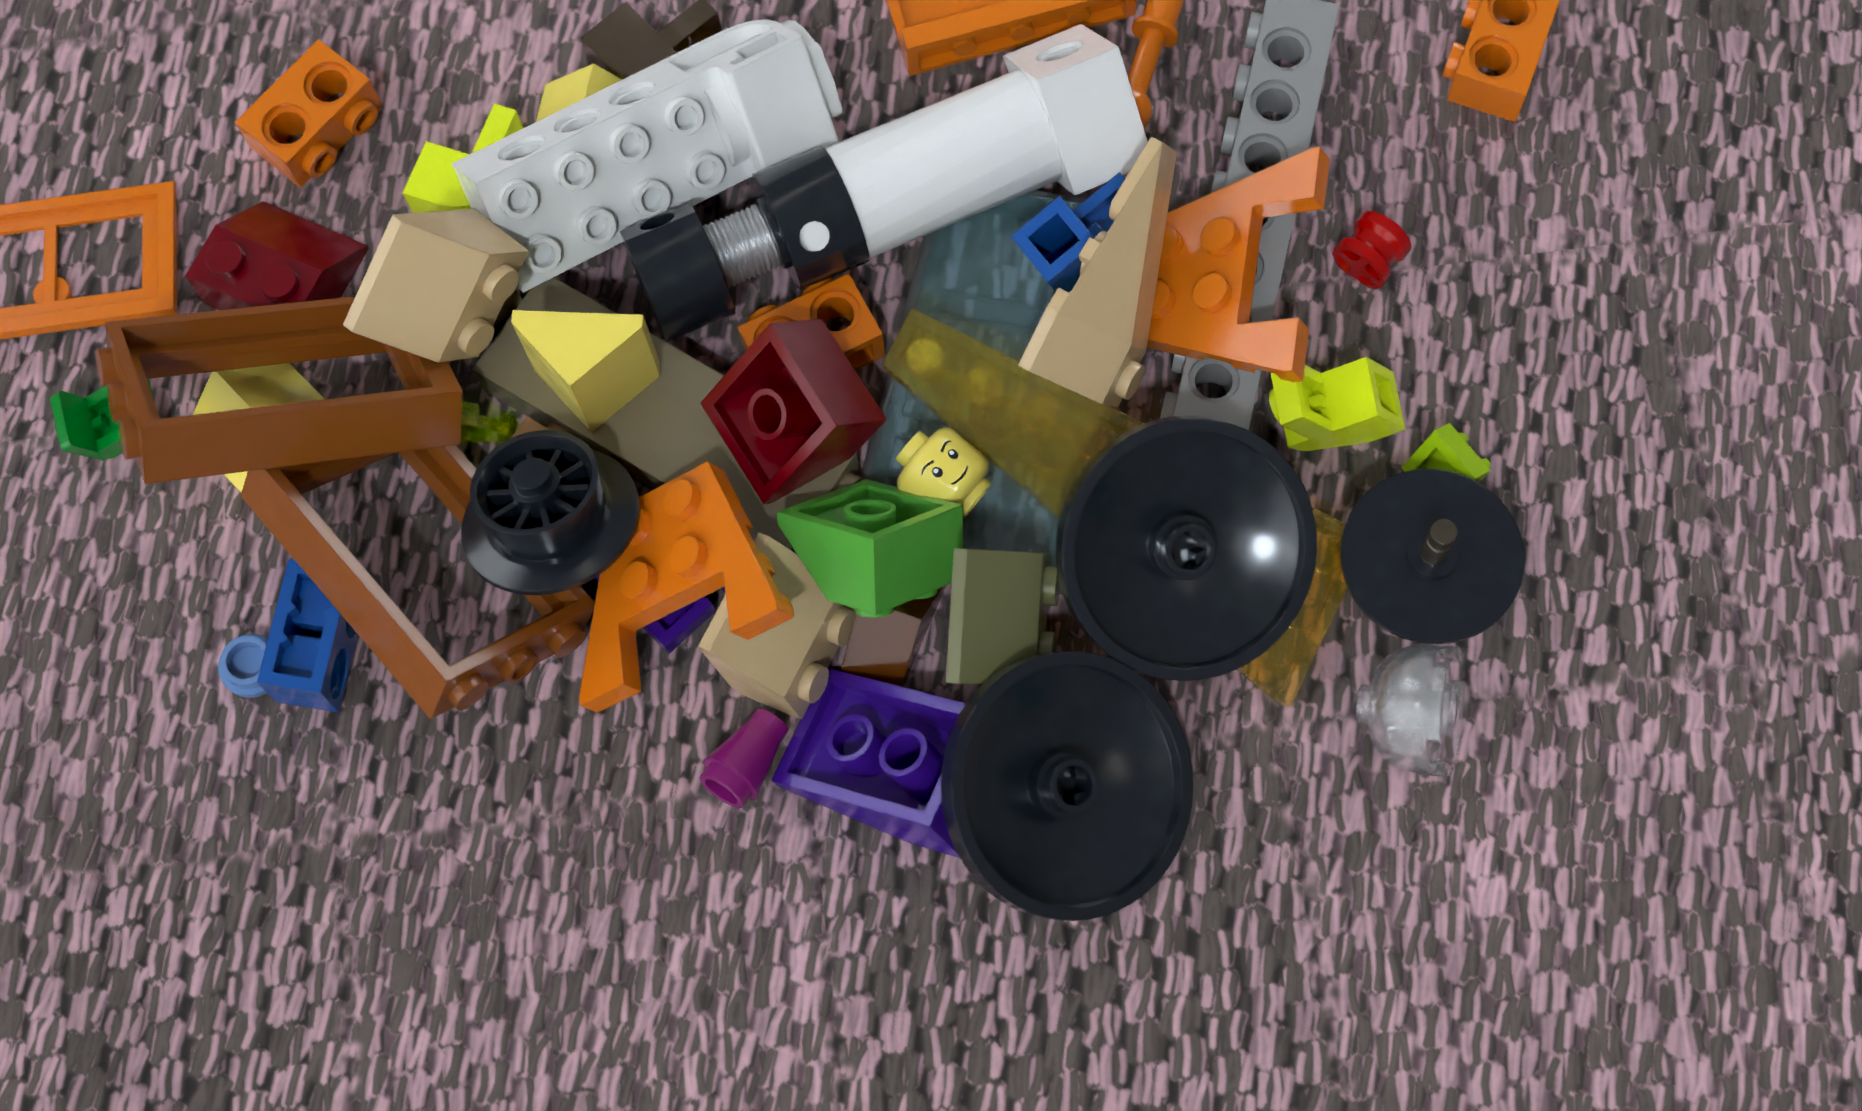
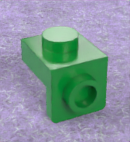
(86, 424)

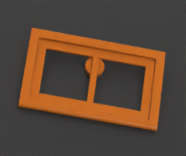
(54, 305)

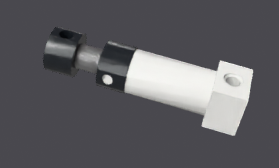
(1051, 119)

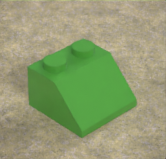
(875, 544)

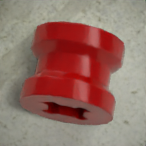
(1372, 249)

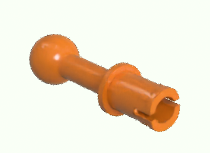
(1154, 30)

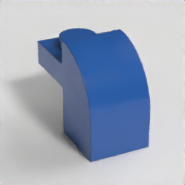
(1059, 234)

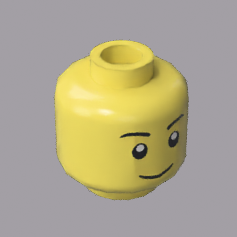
(944, 468)

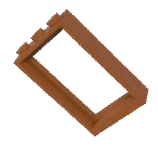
(275, 435)
(403, 650)

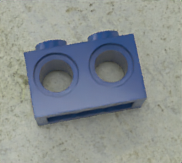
(307, 647)

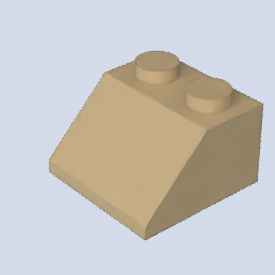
(437, 284)
(791, 661)

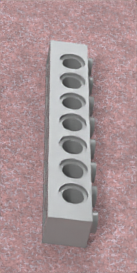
(1302, 35)

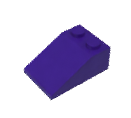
(874, 757)

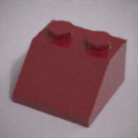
(272, 260)
(792, 408)

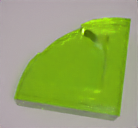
(484, 429)

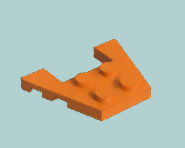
(1212, 266)
(684, 548)

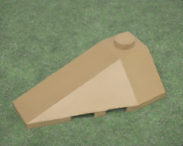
(1102, 326)

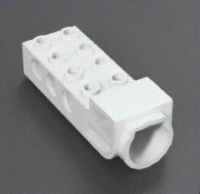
(654, 143)

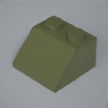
(998, 611)

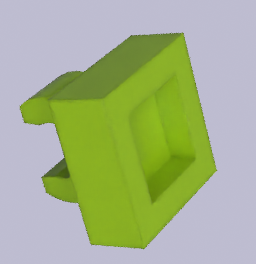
(1450, 452)

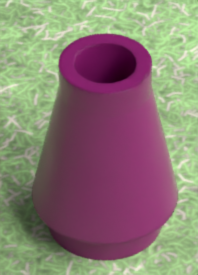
(743, 761)

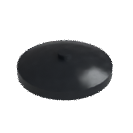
(1186, 547)
(1067, 785)

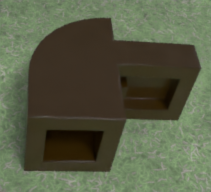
(628, 44)

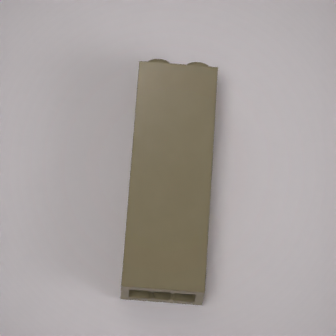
(657, 431)

